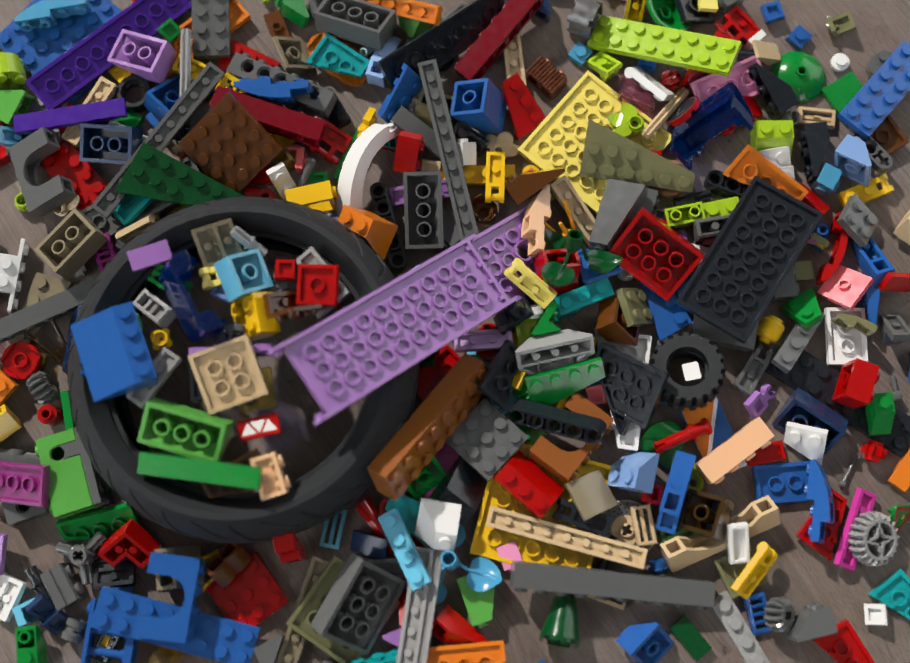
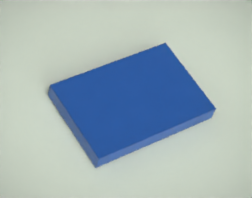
(781, 481)

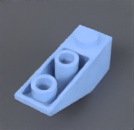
(373, 72)

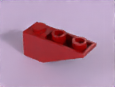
(454, 629)

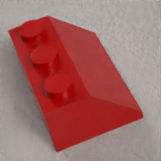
(528, 484)

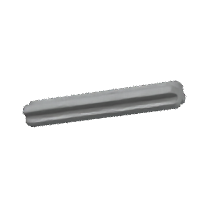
(185, 60)

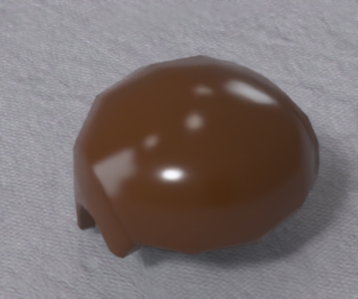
(483, 212)

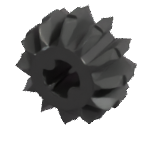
(42, 388)
(779, 614)

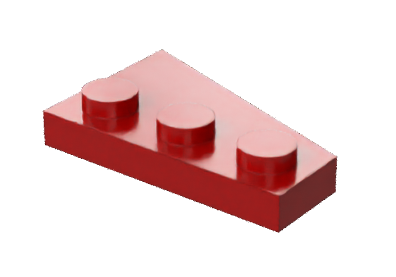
(522, 106)
(826, 548)
(844, 645)

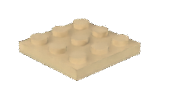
(228, 374)

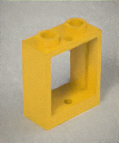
(315, 196)

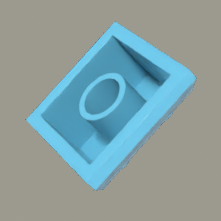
(243, 274)

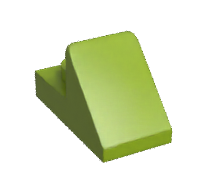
(605, 66)

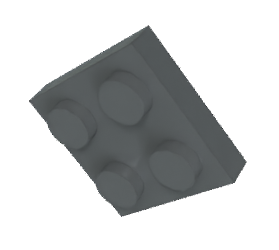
(857, 220)

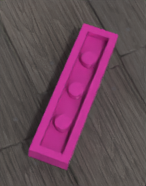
(862, 502)

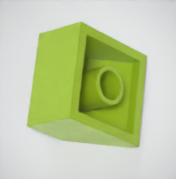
(772, 134)

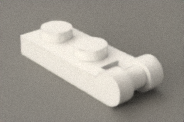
(648, 83)

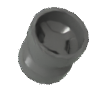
(74, 629)

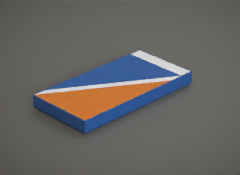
(721, 429)

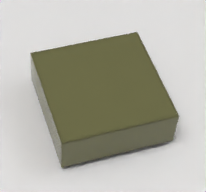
(804, 271)

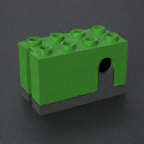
(74, 480)

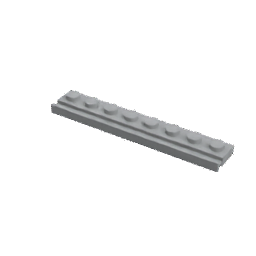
(420, 612)

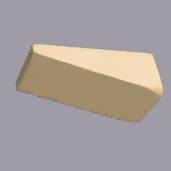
(766, 52)

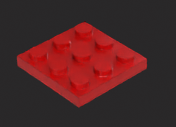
(251, 594)

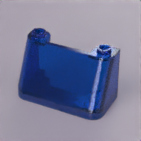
(173, 278)

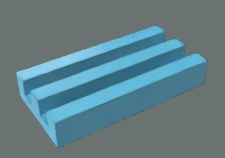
(339, 536)

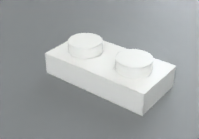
(281, 179)

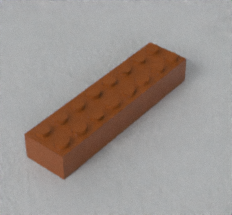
(428, 428)

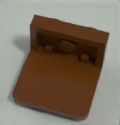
(283, 306)

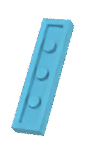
(405, 549)

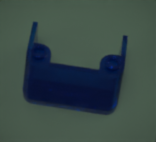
(712, 117)

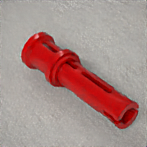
(690, 433)

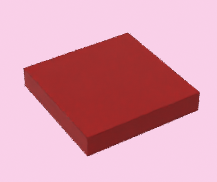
(317, 285)

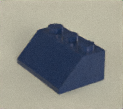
(808, 411)

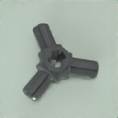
(83, 555)

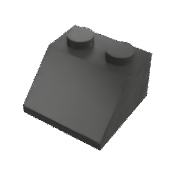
(811, 623)

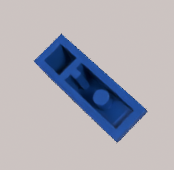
(871, 261)

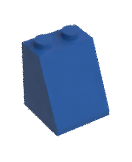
(479, 105)

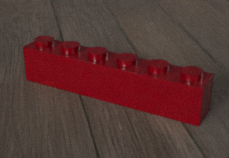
(496, 38)
(278, 118)

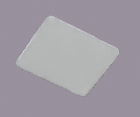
(691, 371)

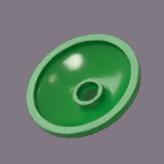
(665, 14)
(805, 85)

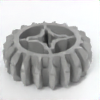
(873, 539)

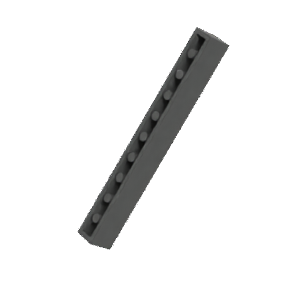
(612, 584)

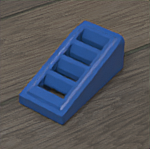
(870, 302)
(750, 615)

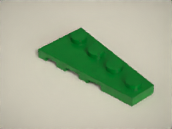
(563, 381)
(104, 520)

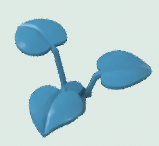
(481, 576)

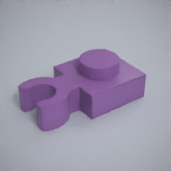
(758, 400)

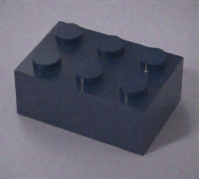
(108, 143)

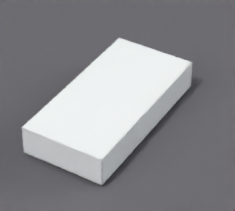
(738, 542)

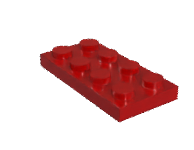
(85, 179)

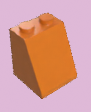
(370, 227)

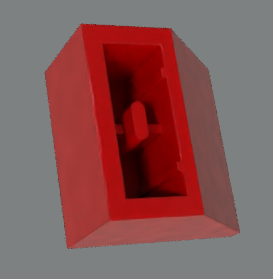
(558, 255)

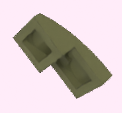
(849, 321)

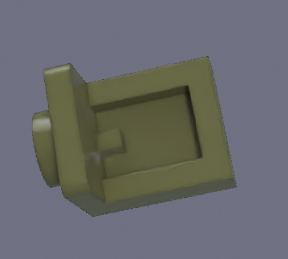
(840, 24)

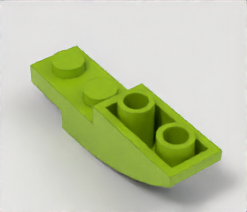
(686, 214)

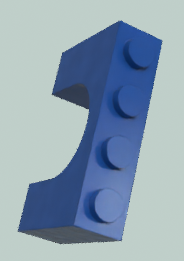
(179, 626)

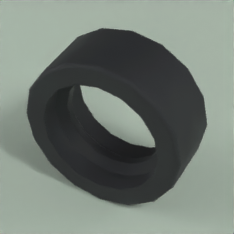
(128, 83)

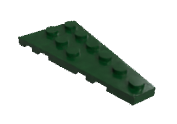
(169, 180)

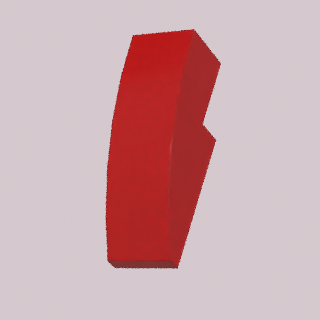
(289, 548)

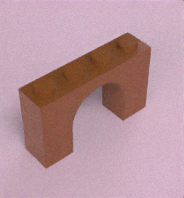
(564, 463)

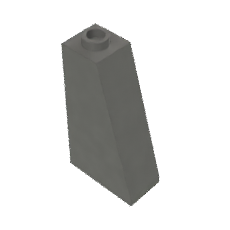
(615, 212)

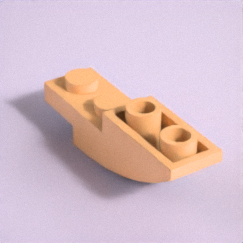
(533, 222)

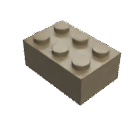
(71, 244)

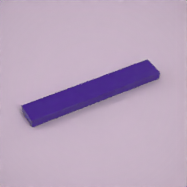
(70, 116)

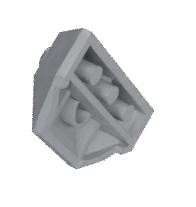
(554, 350)

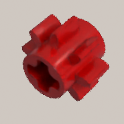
(671, 79)
(873, 451)

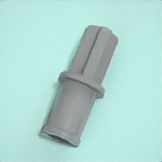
(247, 241)

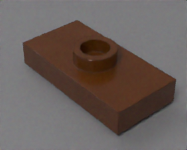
(276, 24)

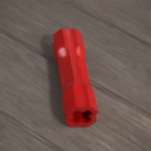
(370, 514)

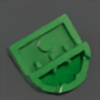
(656, 432)

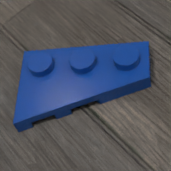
(405, 89)

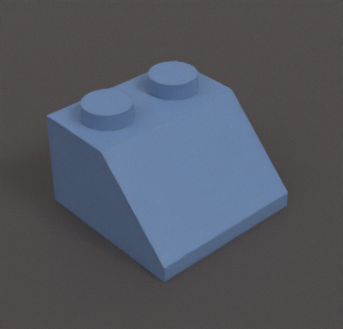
(853, 160)
(634, 472)

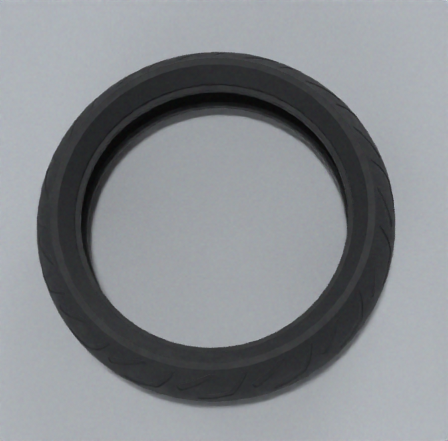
(239, 518)

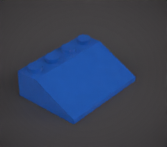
(114, 352)

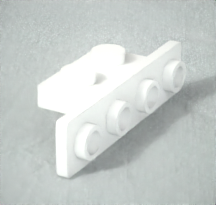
(10, 270)

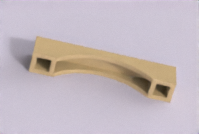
(685, 551)

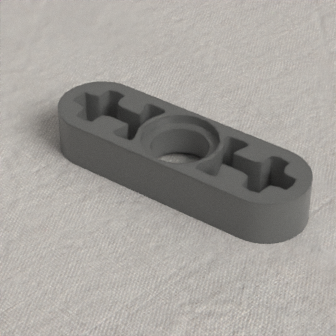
(883, 155)

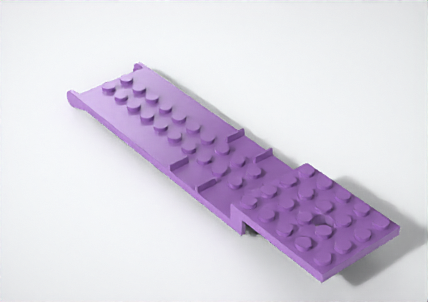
(408, 318)

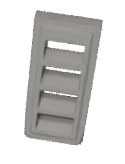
(163, 317)

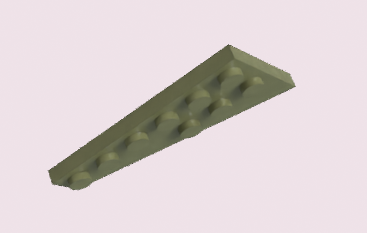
(621, 159)

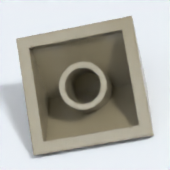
(293, 55)

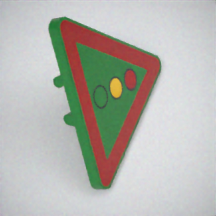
(899, 515)

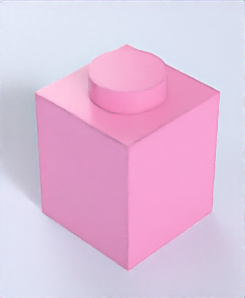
(510, 552)

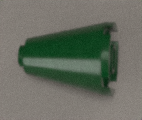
(561, 623)

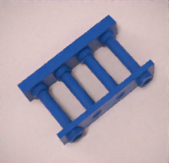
(126, 655)

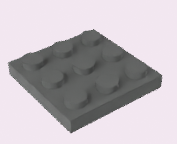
(486, 439)

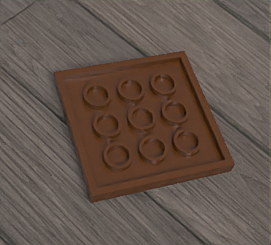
(230, 144)

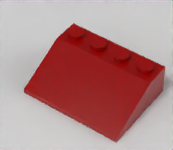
(656, 253)

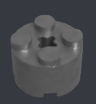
(584, 17)

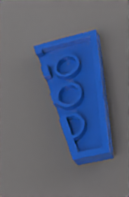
(667, 315)

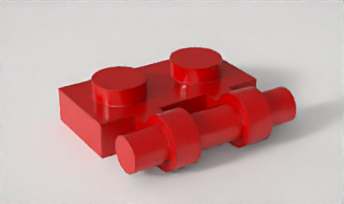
(740, 24)
(336, 140)

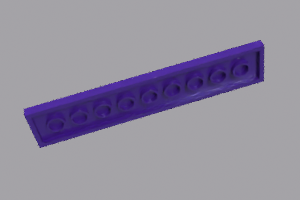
(89, 57)

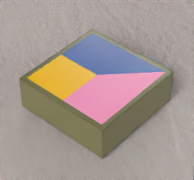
(818, 242)

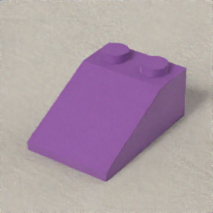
(143, 55)

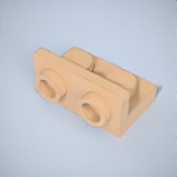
(273, 478)

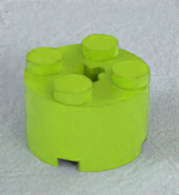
(11, 72)

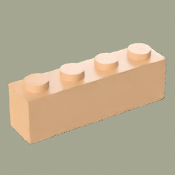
(733, 451)

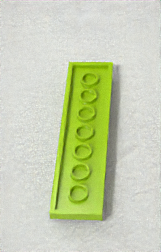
(665, 45)

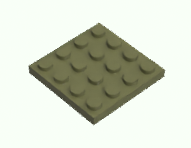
(310, 605)

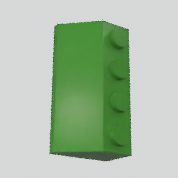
(184, 430)

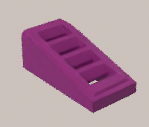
(99, 255)

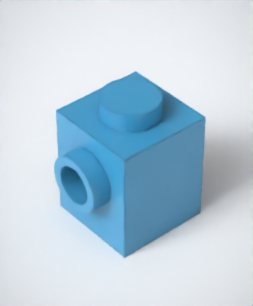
(827, 180)

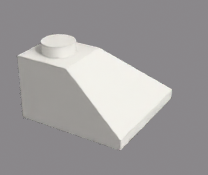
(438, 523)

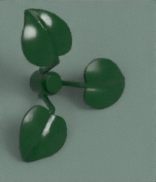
(560, 275)

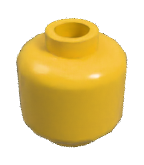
(770, 329)

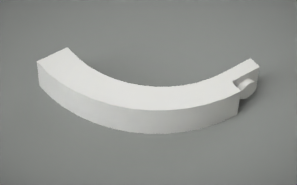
(358, 161)

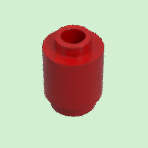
(50, 415)

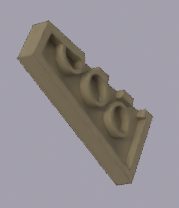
(41, 288)

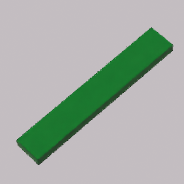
(200, 470)

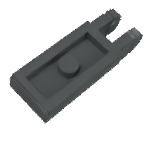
(752, 371)

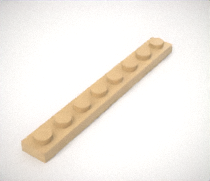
(566, 537)

